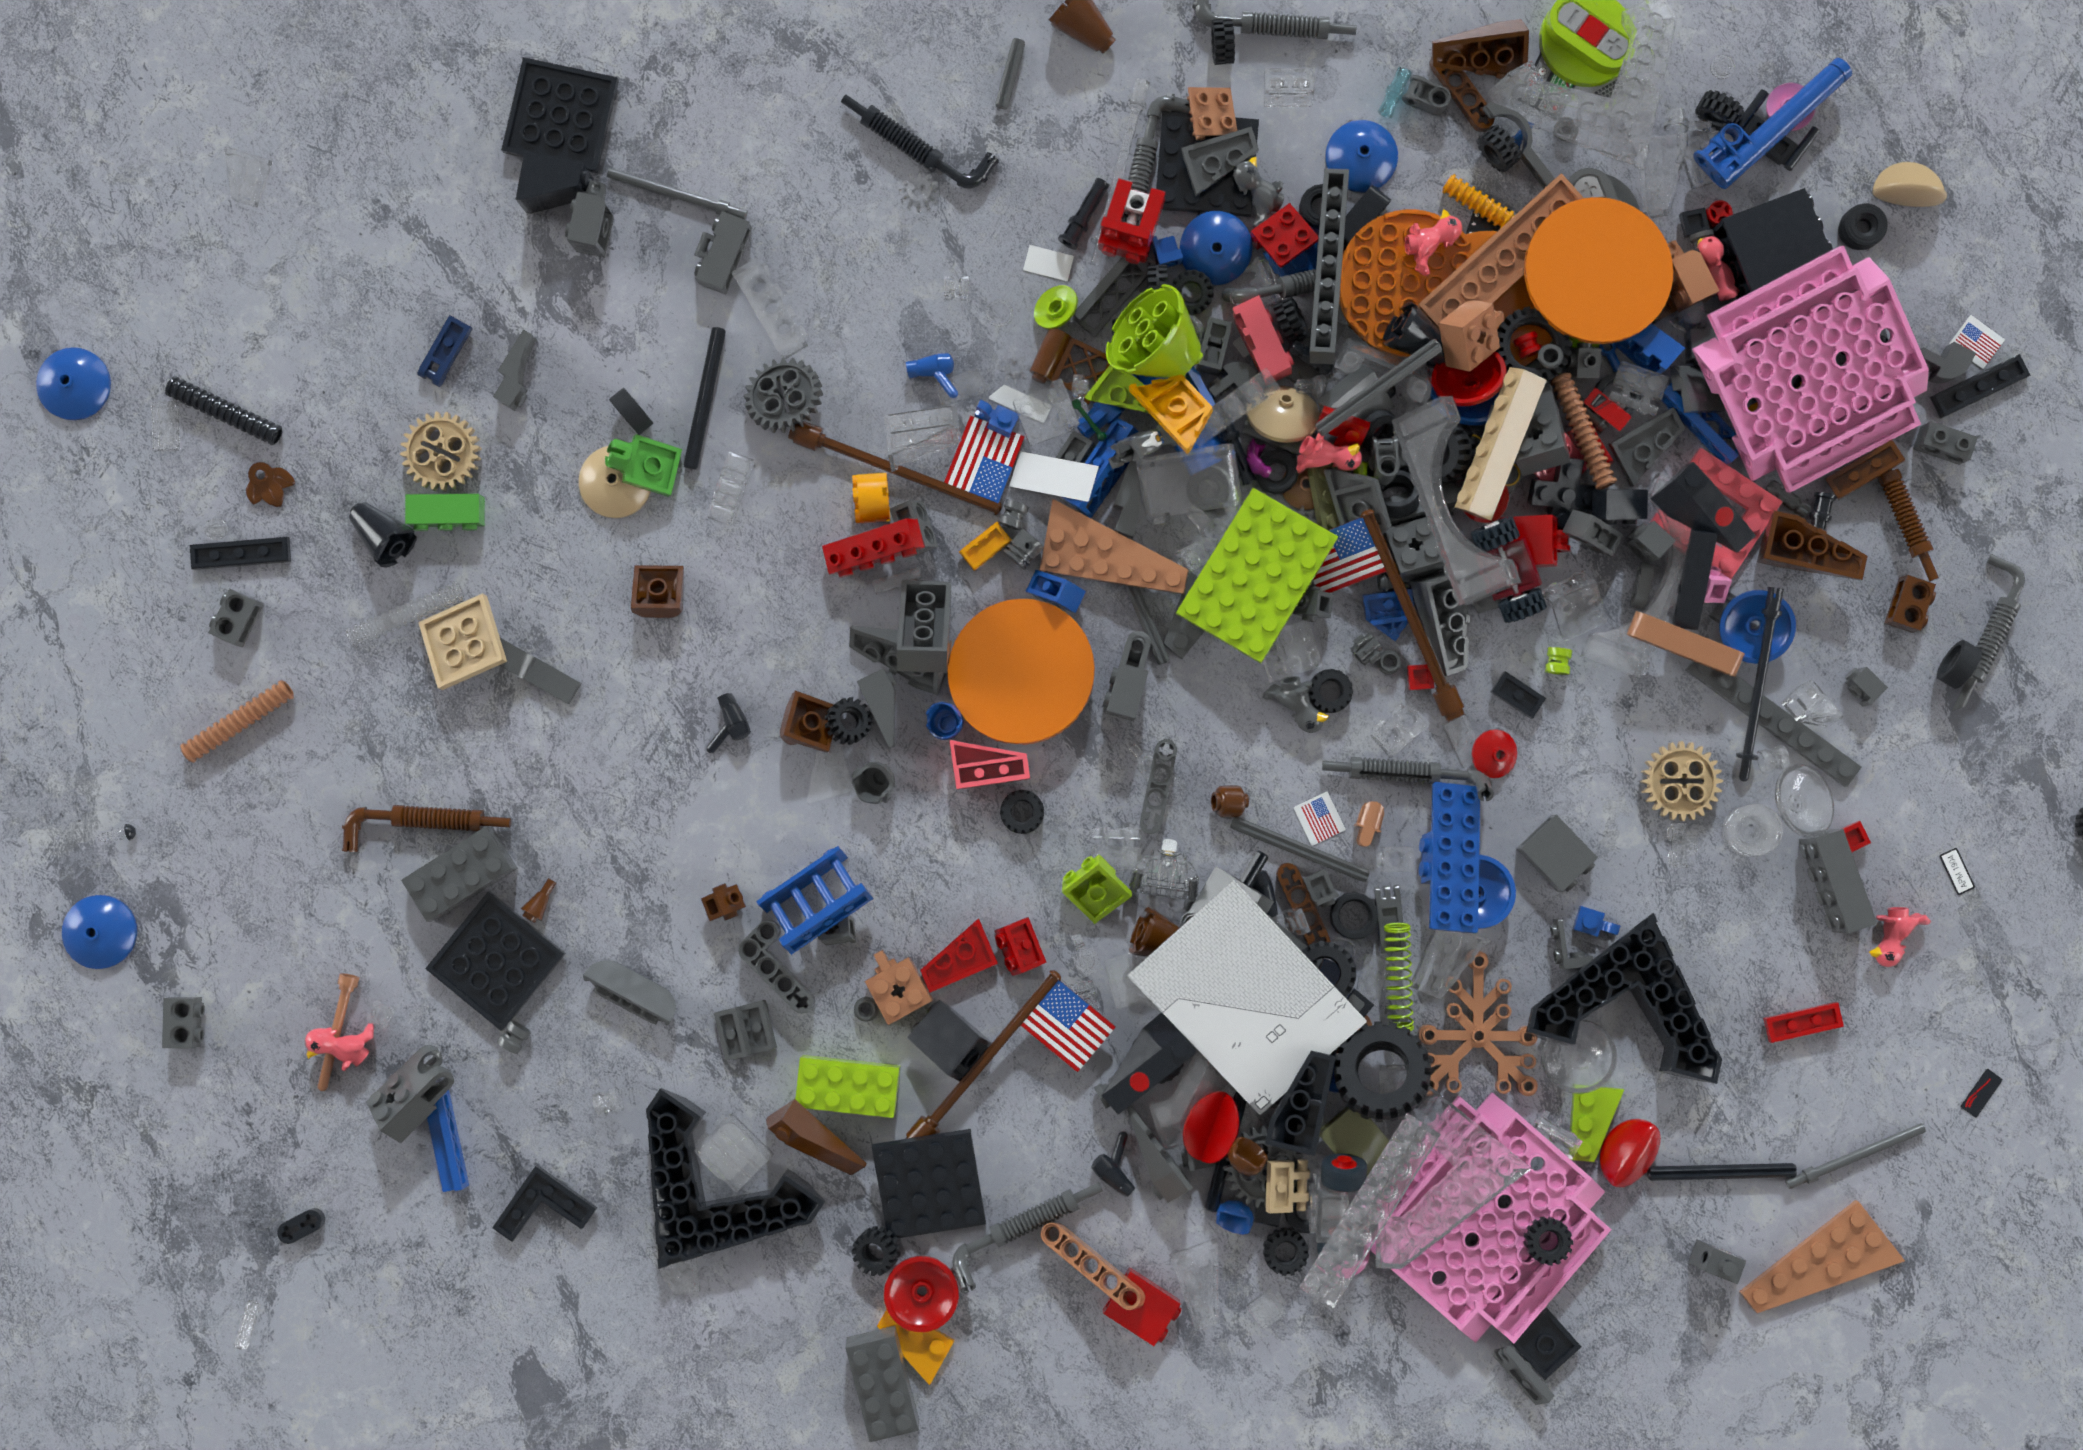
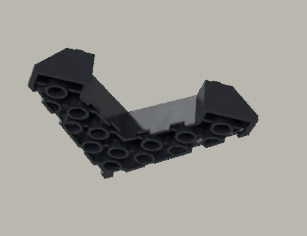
(1645, 966)
(683, 1219)

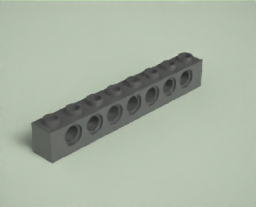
(1329, 266)

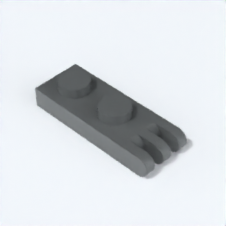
(1389, 911)
(1523, 1375)

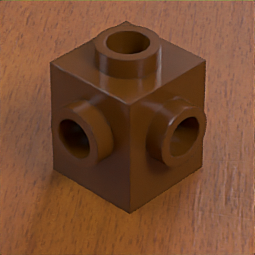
(723, 902)

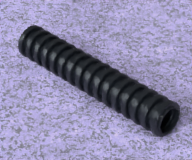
(223, 410)

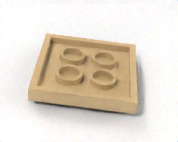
(462, 641)

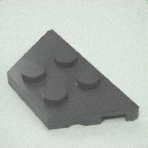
(1355, 494)

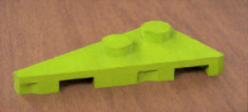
(1113, 390)

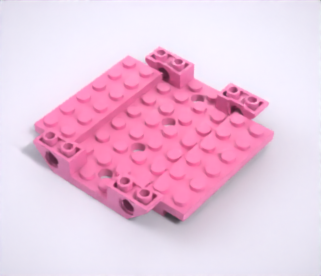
(1798, 330)
(1497, 1277)

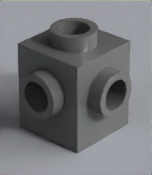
(1584, 361)
(1314, 605)

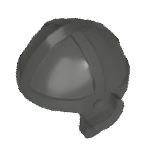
(873, 782)

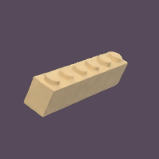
(1500, 443)

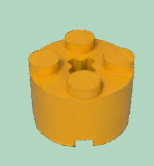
(871, 498)

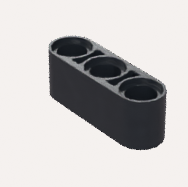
(1365, 210)

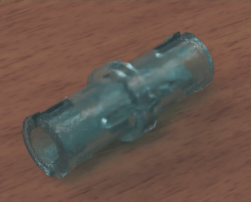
(1394, 92)

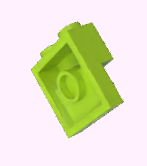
(1095, 888)

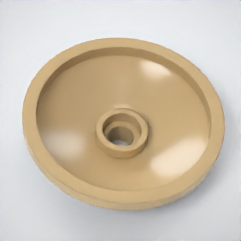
(1285, 416)
(607, 498)

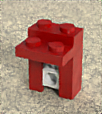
(1125, 237)

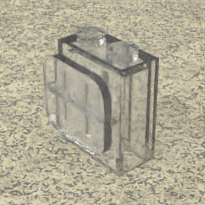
(732, 1152)

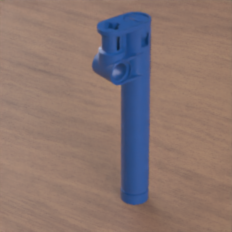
(1734, 158)

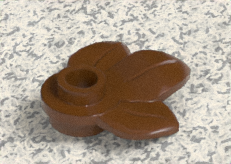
(270, 486)

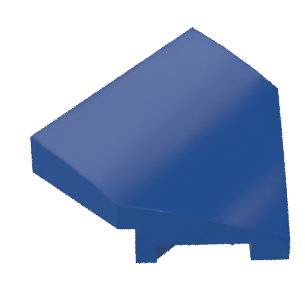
(1386, 612)

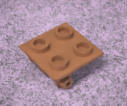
(1211, 111)

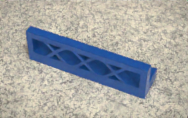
(1702, 429)
(1099, 457)
(447, 1146)

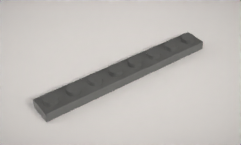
(1779, 724)

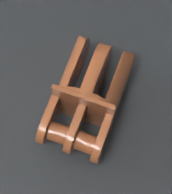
(1369, 821)

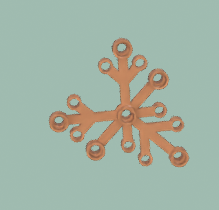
(1478, 1005)

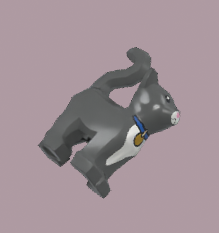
(1139, 445)

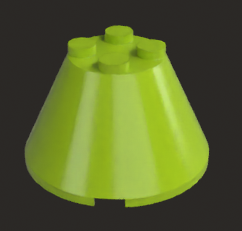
(1154, 336)

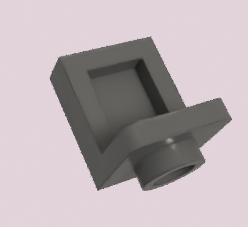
(1321, 888)

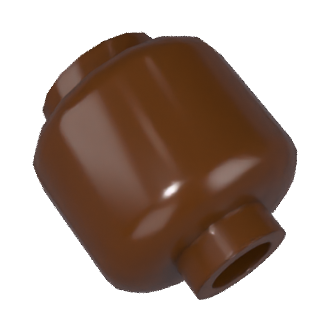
(1229, 801)

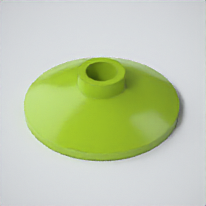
(1055, 307)

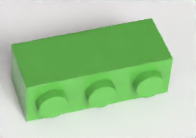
(444, 511)

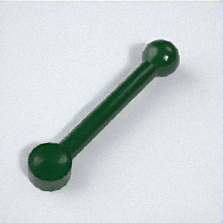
(1077, 405)

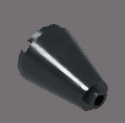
(1412, 332)
(382, 534)

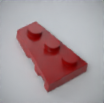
(960, 959)

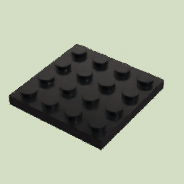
(560, 112)
(1174, 177)
(495, 961)
(929, 1184)

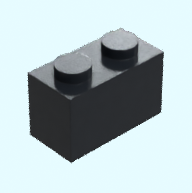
(1620, 504)

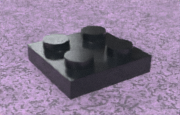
(1546, 1344)

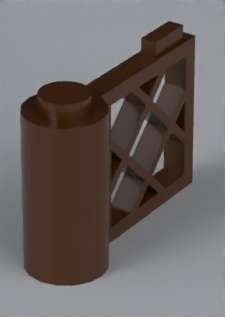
(1053, 355)

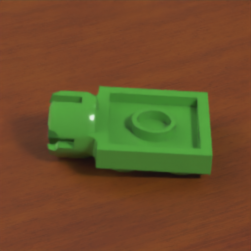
(645, 463)

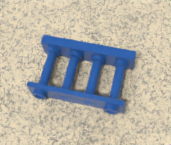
(832, 914)

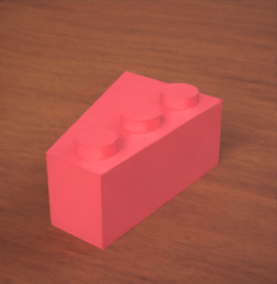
(1261, 339)
(986, 766)

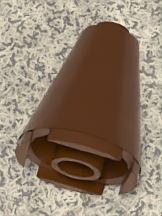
(1151, 932)

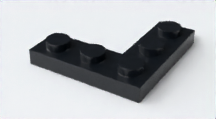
(544, 1188)

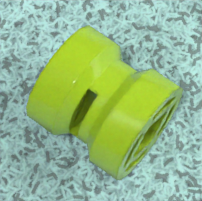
(1558, 655)

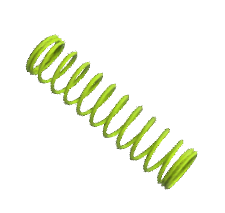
(1399, 928)

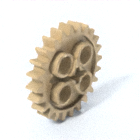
(431, 470)
(1681, 759)

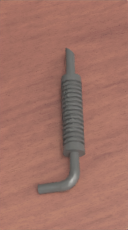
(1996, 628)

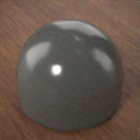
(1546, 354)

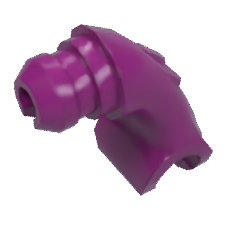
(1253, 458)

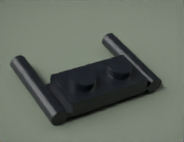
(1785, 151)

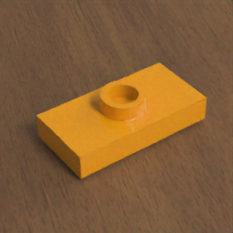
(985, 546)

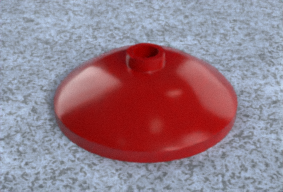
(1470, 386)
(920, 1311)

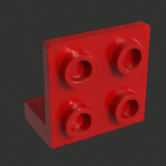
(1284, 235)

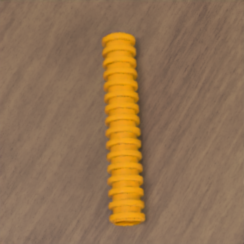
(1477, 201)

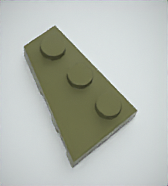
(1322, 499)

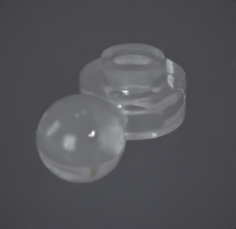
(1080, 387)

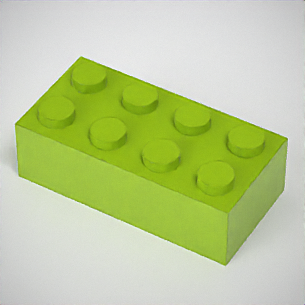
(848, 1086)

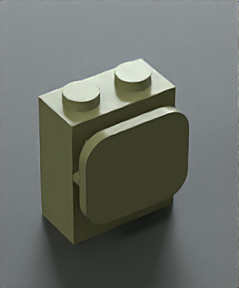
(1355, 1136)

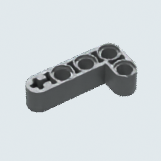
(780, 970)

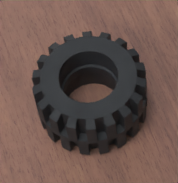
(1461, 454)
(1340, 957)

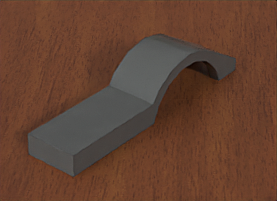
(1528, 156)
(539, 673)

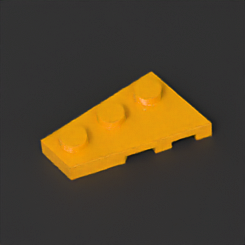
(921, 1349)

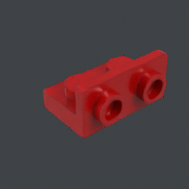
(1019, 946)

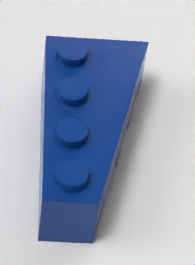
(1651, 349)

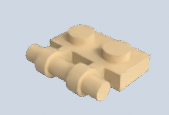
(1280, 1186)

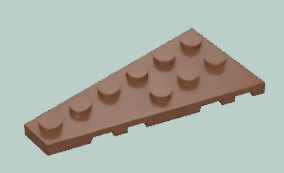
(1094, 552)
(1834, 1254)

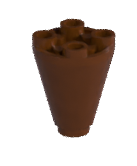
(1083, 23)

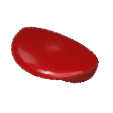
(1211, 1127)
(1629, 1151)

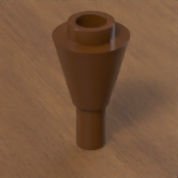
(536, 906)

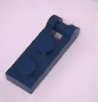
(444, 350)

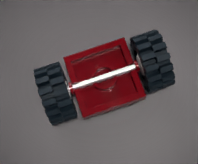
(1523, 598)

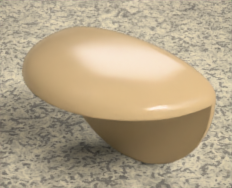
(1909, 186)

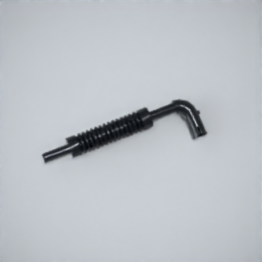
(917, 148)

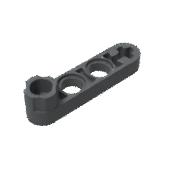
(1156, 786)

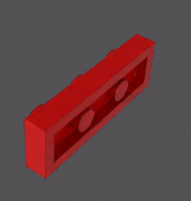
(1803, 1022)

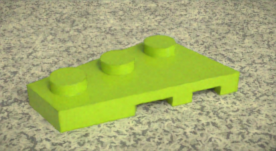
(1591, 1119)

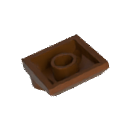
(657, 591)
(805, 722)

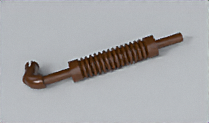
(1908, 520)
(418, 817)

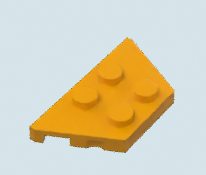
(1175, 407)

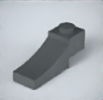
(512, 390)

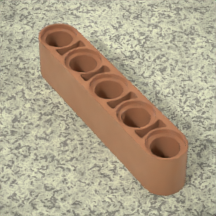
(1685, 643)
(1104, 1270)

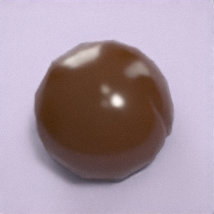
(1247, 1156)

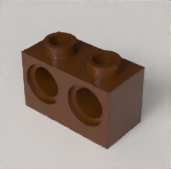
(1904, 600)

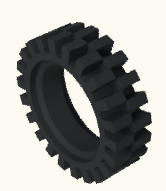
(1531, 317)

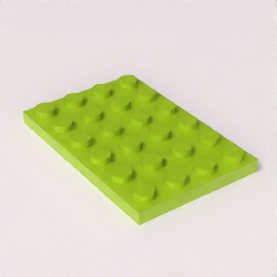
(1257, 575)

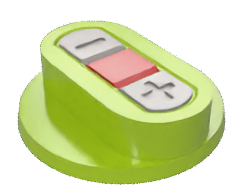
(1584, 41)

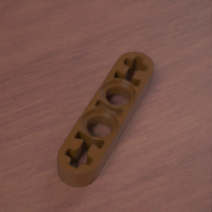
(1457, 94)
(1307, 905)

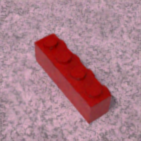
(873, 547)

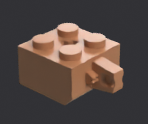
(1691, 278)
(1470, 334)
(883, 984)

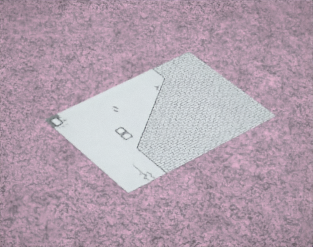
(1246, 996)

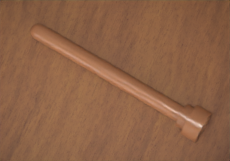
(346, 984)

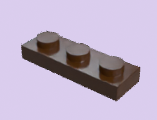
(1865, 469)

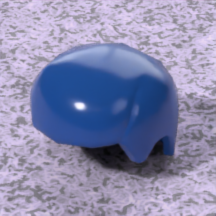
(944, 720)
(1235, 1217)

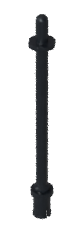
(1771, 614)

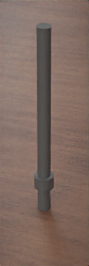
(718, 206)
(1811, 1174)

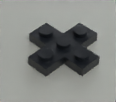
(1562, 493)

